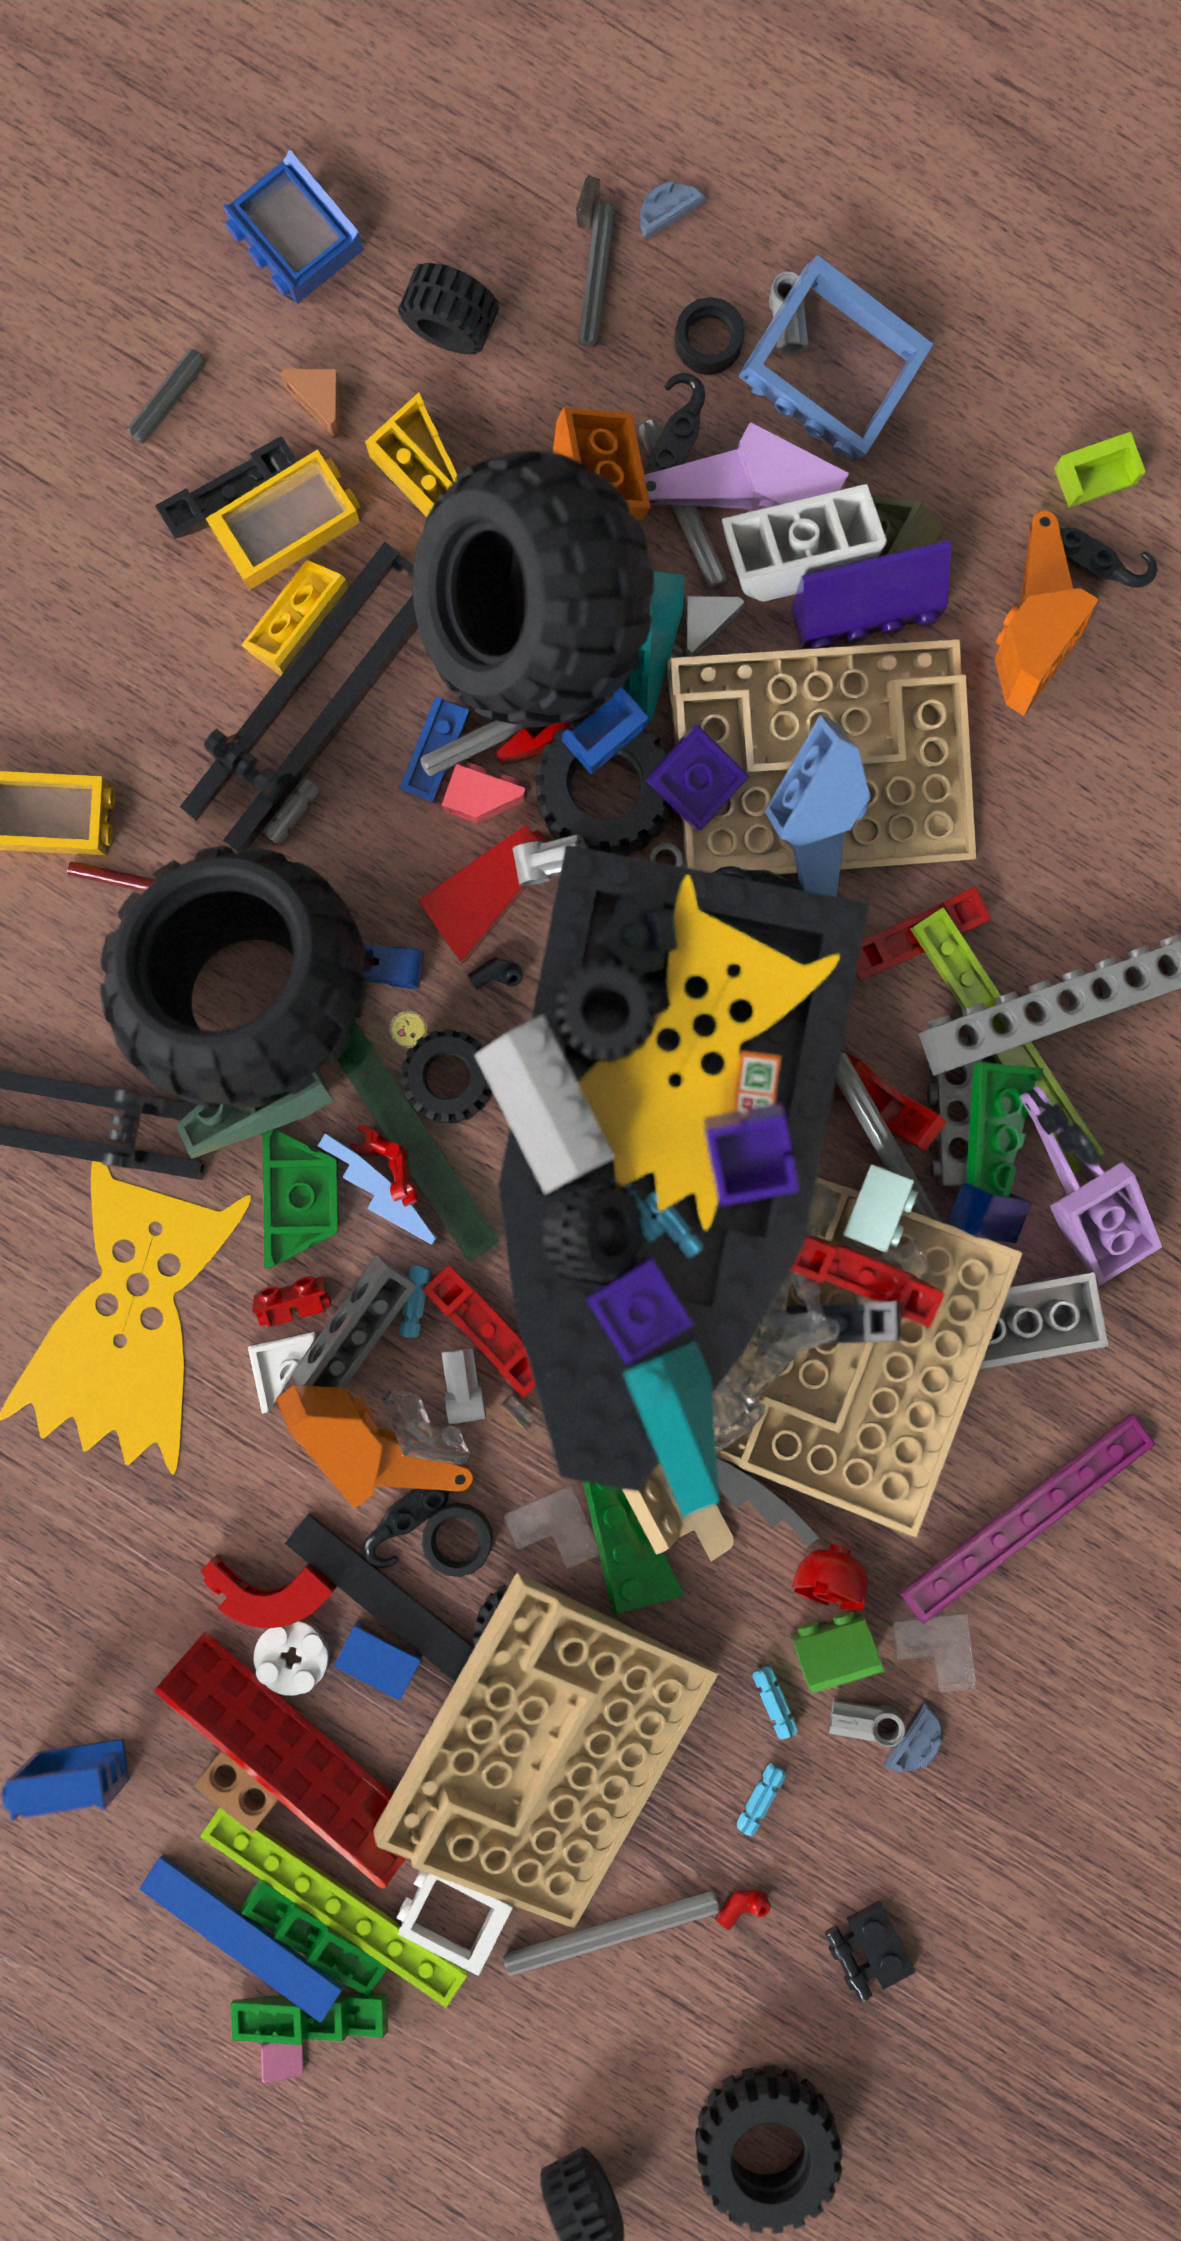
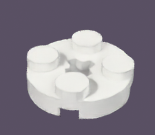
(303, 1675)

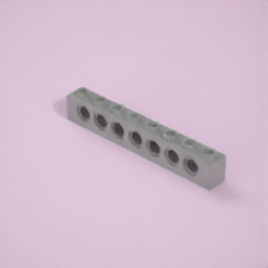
(947, 1052)

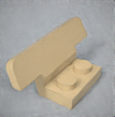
(664, 1523)

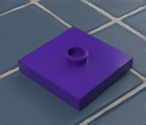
(697, 777)
(640, 1311)

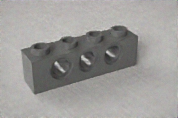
(941, 1093)
(356, 1326)

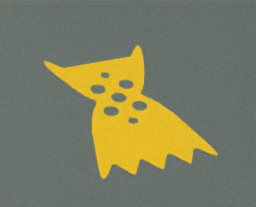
(664, 1126)
(141, 1384)

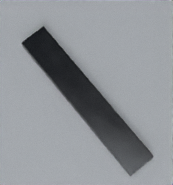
(381, 1596)

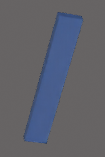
(241, 1938)

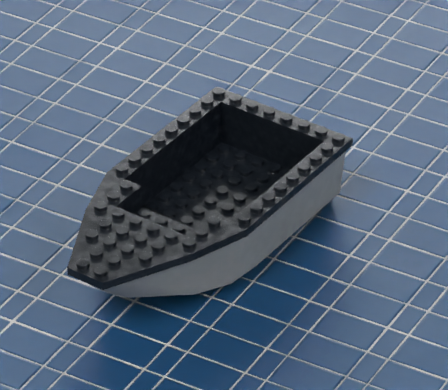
(750, 1242)

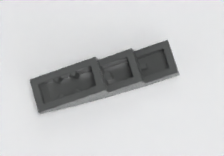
(742, 1486)

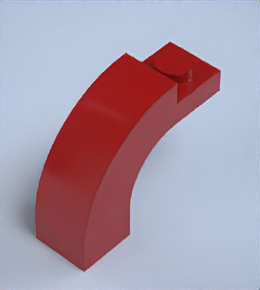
(904, 1117)
(267, 1606)

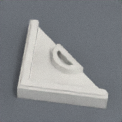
(275, 1363)

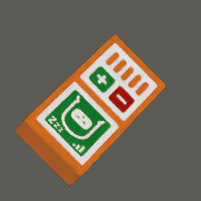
(756, 1081)

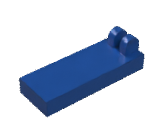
(441, 727)

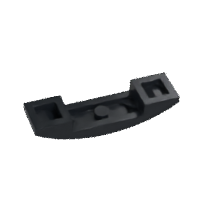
(187, 511)
(861, 1321)

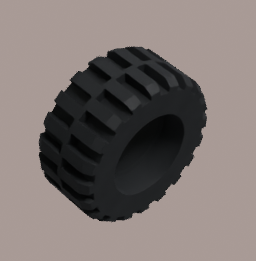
(606, 835)
(778, 2197)

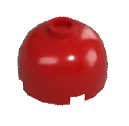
(833, 1578)

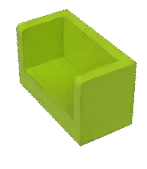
(1099, 469)

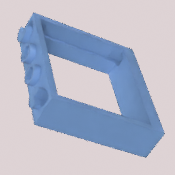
(869, 315)

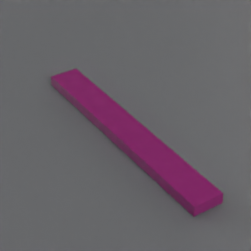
(1027, 1518)

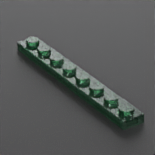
(423, 1155)

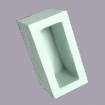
(880, 1208)

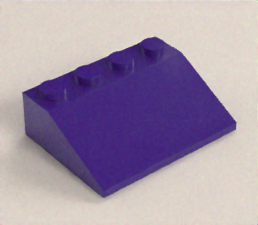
(872, 596)

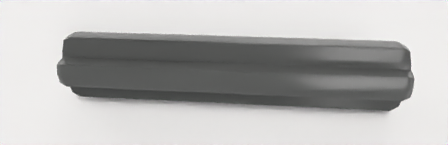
(166, 396)

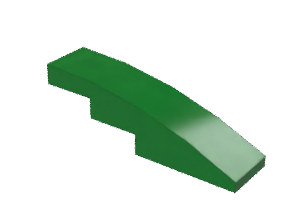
(310, 1936)
(283, 2022)

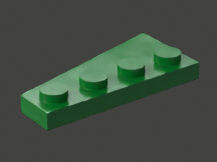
(997, 1123)
(629, 1564)

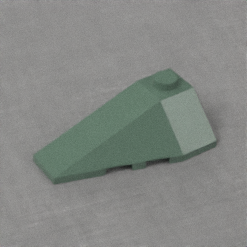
(214, 1128)

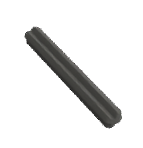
(596, 274)

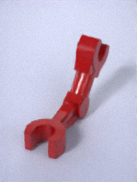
(375, 1144)

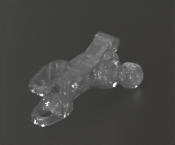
(736, 1397)

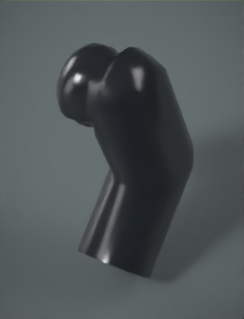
(497, 970)

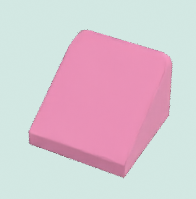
(281, 2061)

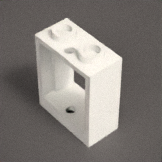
(472, 1959)

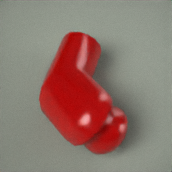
(743, 1902)

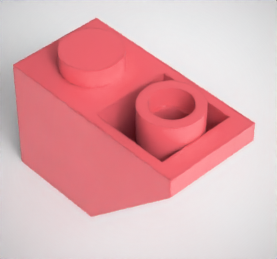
(480, 796)

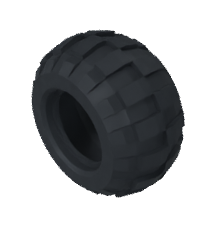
(532, 588)
(191, 917)

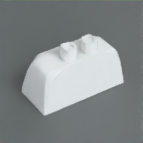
(802, 538)

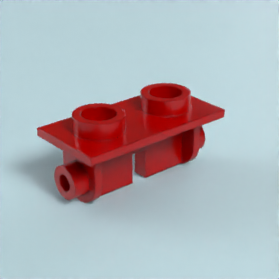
(275, 1303)

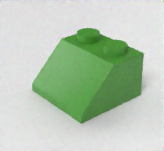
(836, 1651)

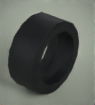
(716, 309)
(455, 1568)

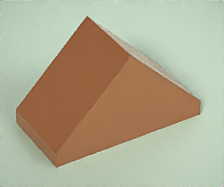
(318, 393)

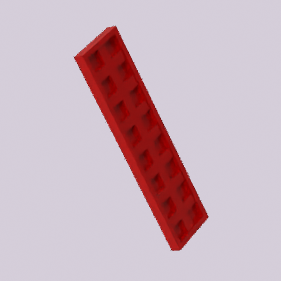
(282, 1753)

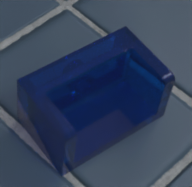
(989, 1214)

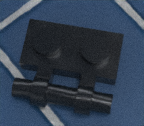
(880, 1945)

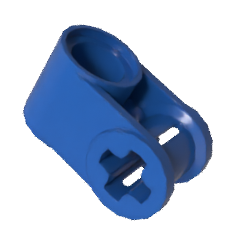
(396, 966)

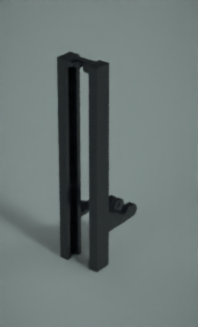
(233, 752)
(120, 1156)

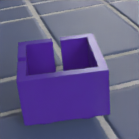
(750, 1154)

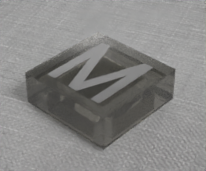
(587, 201)

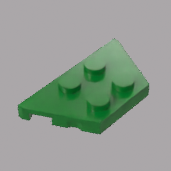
(297, 1197)

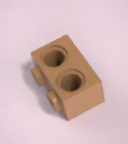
(233, 1793)

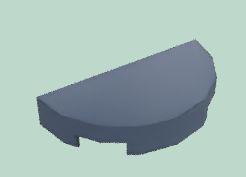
(667, 205)
(919, 1743)

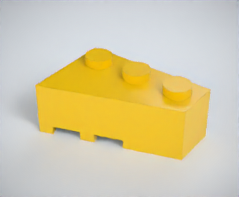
(413, 455)

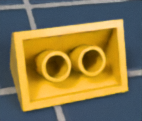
(295, 615)

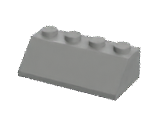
(544, 1105)
(1047, 1320)

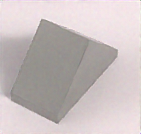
(707, 619)

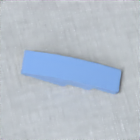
(369, 1178)

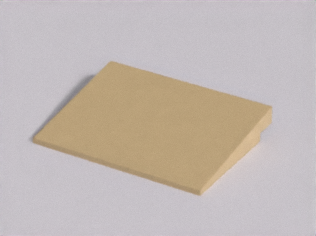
(893, 701)
(879, 1417)
(543, 1753)

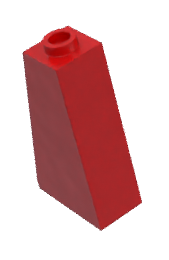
(477, 896)

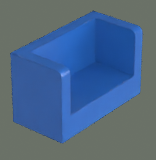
(606, 731)
(377, 1662)

